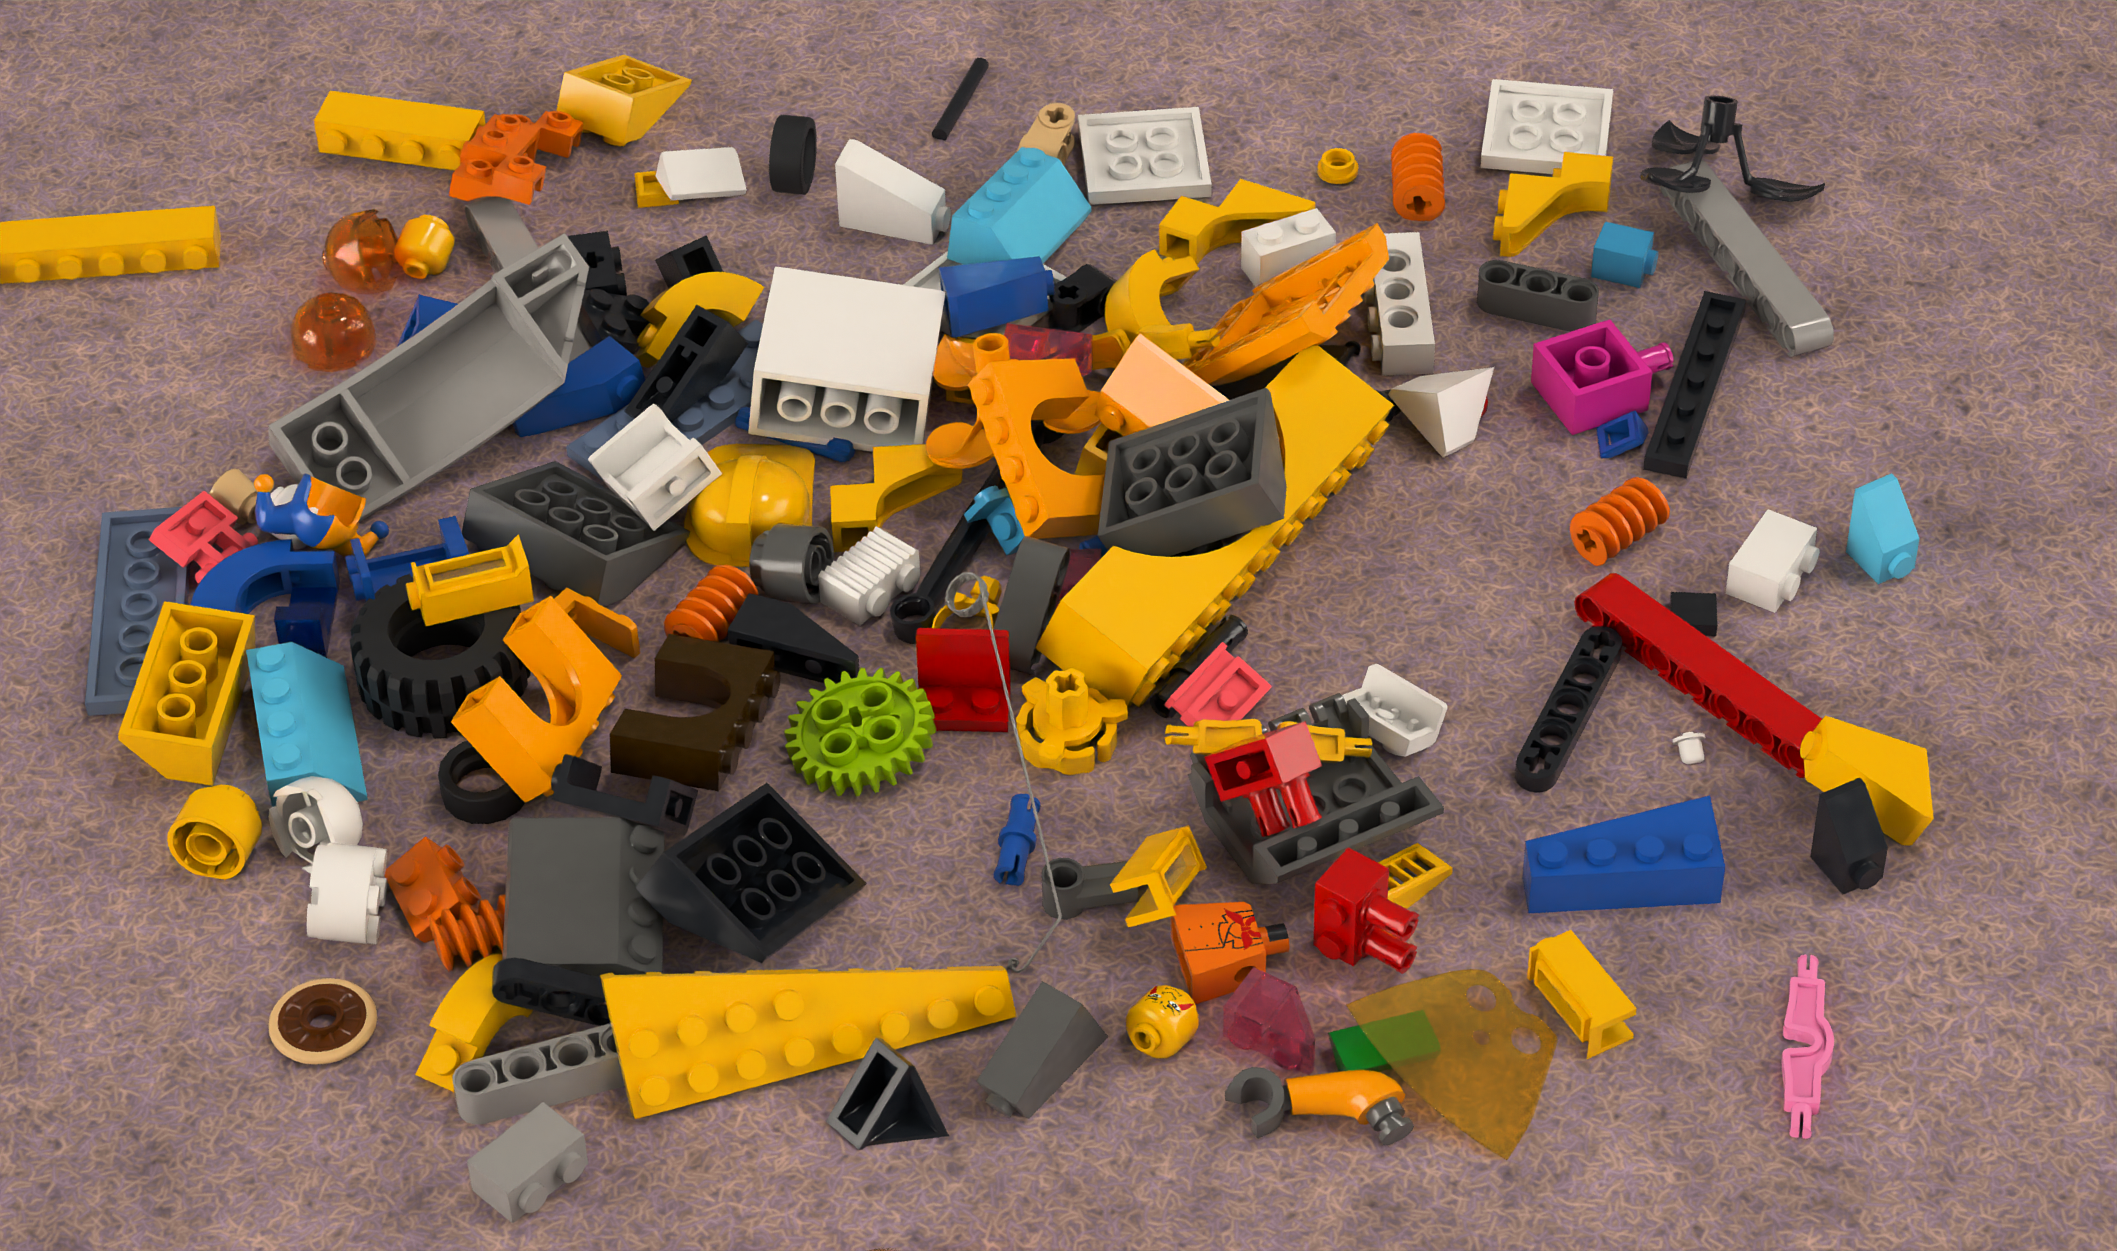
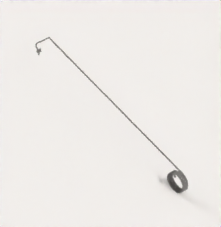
(968, 612)

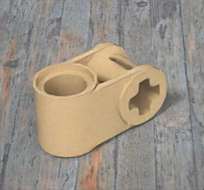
(1052, 131)

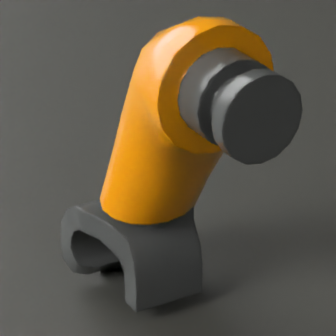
(1352, 1093)

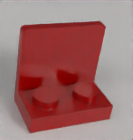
(964, 678)

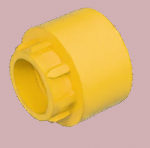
(211, 826)

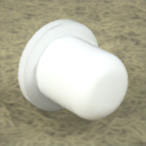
(1690, 747)

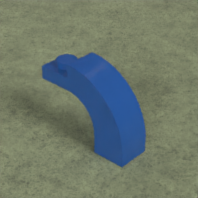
(263, 573)

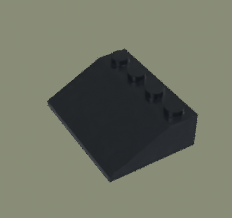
(750, 877)

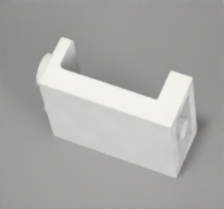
(654, 467)

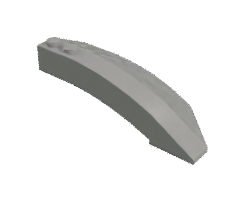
(444, 385)

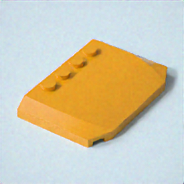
(1292, 310)

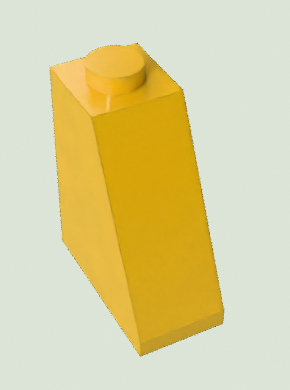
(1890, 768)

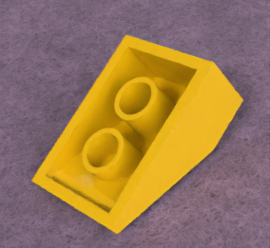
(619, 97)

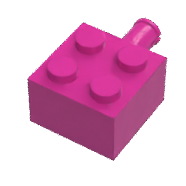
(1595, 375)

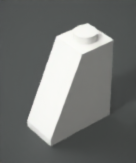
(887, 197)

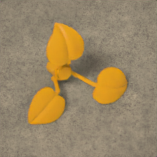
(964, 445)

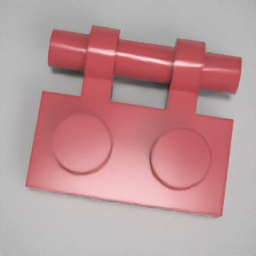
(194, 530)

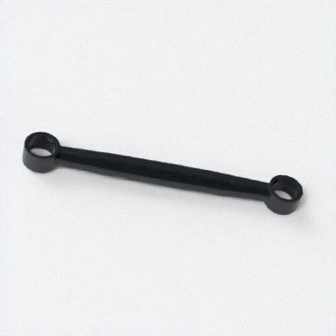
(952, 558)

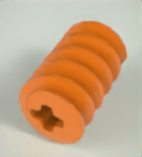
(1418, 177)
(1618, 520)
(711, 605)
(469, 932)

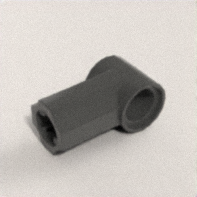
(1082, 887)

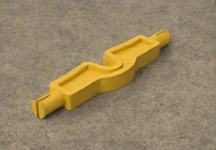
(1176, 340)
(1213, 735)

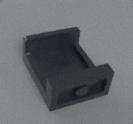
(666, 807)

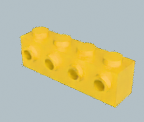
(395, 129)

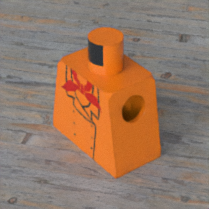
(1221, 946)

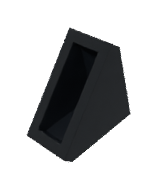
(885, 1102)

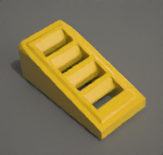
(1414, 888)

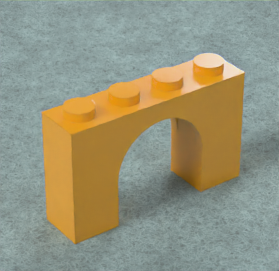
(1043, 496)
(577, 687)

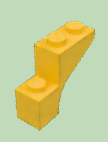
(1538, 201)
(1199, 228)
(901, 479)

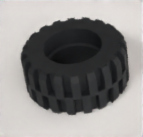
(427, 692)

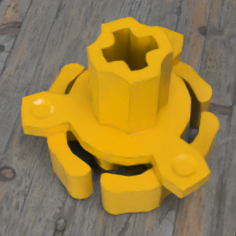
(1067, 720)

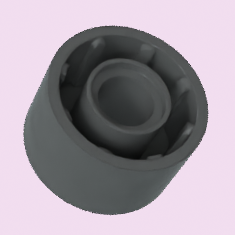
(790, 560)

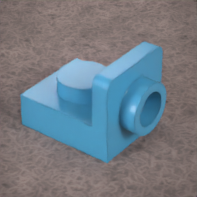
(1000, 513)

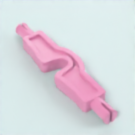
(1805, 1065)

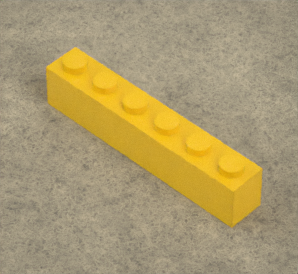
(109, 244)

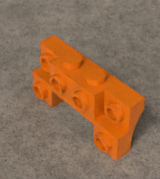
(504, 155)

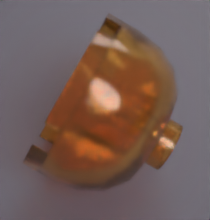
(355, 247)
(332, 332)

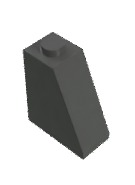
(1040, 1052)

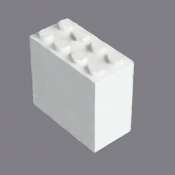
(845, 360)

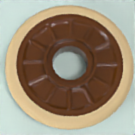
(308, 1044)

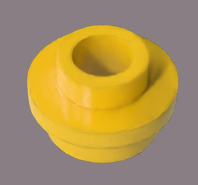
(1337, 166)

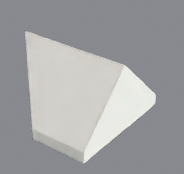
(1445, 406)

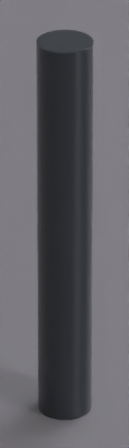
(960, 99)

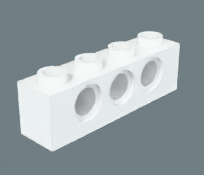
(1401, 310)

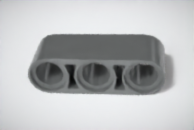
(1537, 295)
(1031, 598)

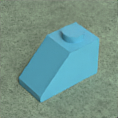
(1882, 531)

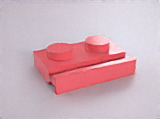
(1219, 689)

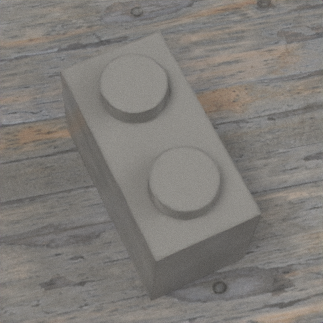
(528, 1163)

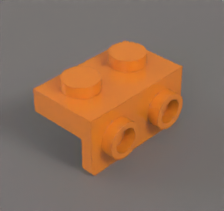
(429, 881)

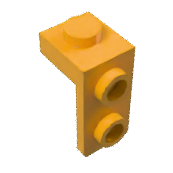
(601, 622)

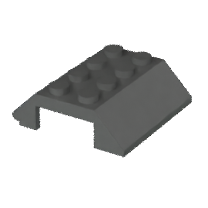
(1356, 799)

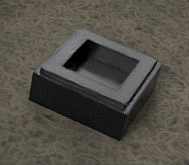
(1697, 610)

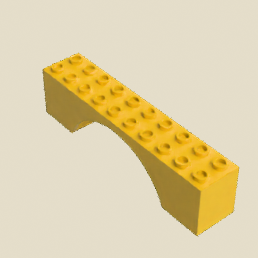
(1143, 610)

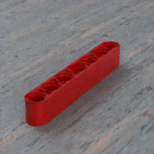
(1700, 668)

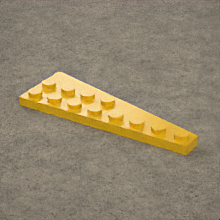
(735, 1031)

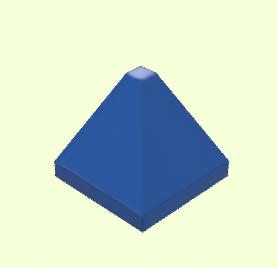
(1624, 433)

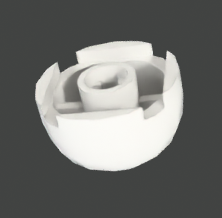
(313, 813)

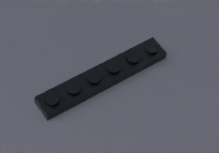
(1694, 385)

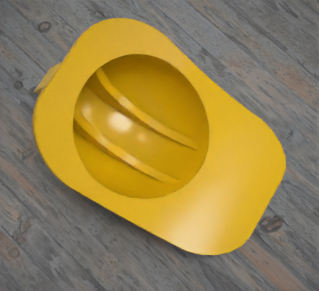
(753, 494)

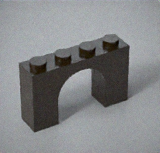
(702, 747)

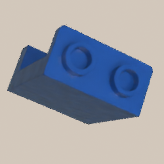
(374, 573)

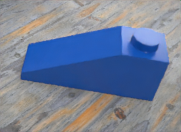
(594, 387)

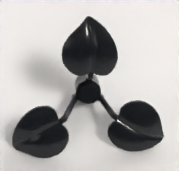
(1715, 128)

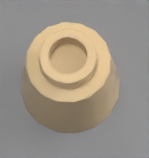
(236, 494)

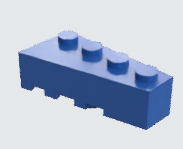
(1628, 862)

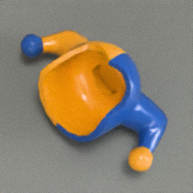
(329, 528)

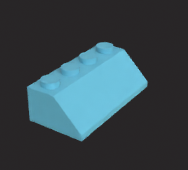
(1018, 212)
(304, 718)

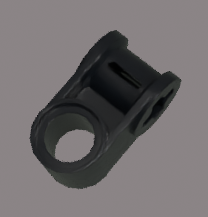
(1079, 299)

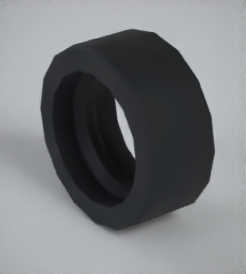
(792, 154)
(473, 806)

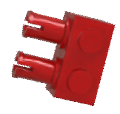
(1264, 764)
(1356, 913)

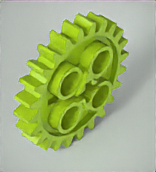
(860, 731)

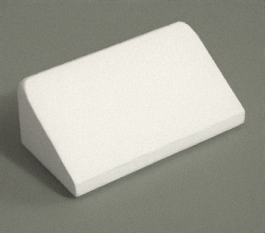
(700, 173)

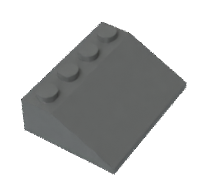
(1194, 479)
(570, 531)
(576, 895)

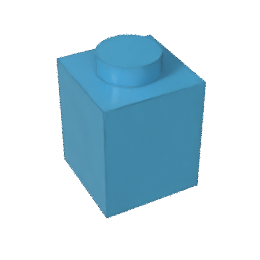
(1624, 255)

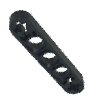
(1564, 725)

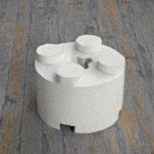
(347, 893)

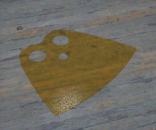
(1429, 1041)

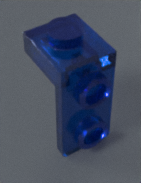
(307, 618)

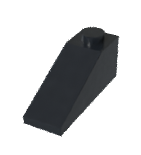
(690, 365)
(797, 641)

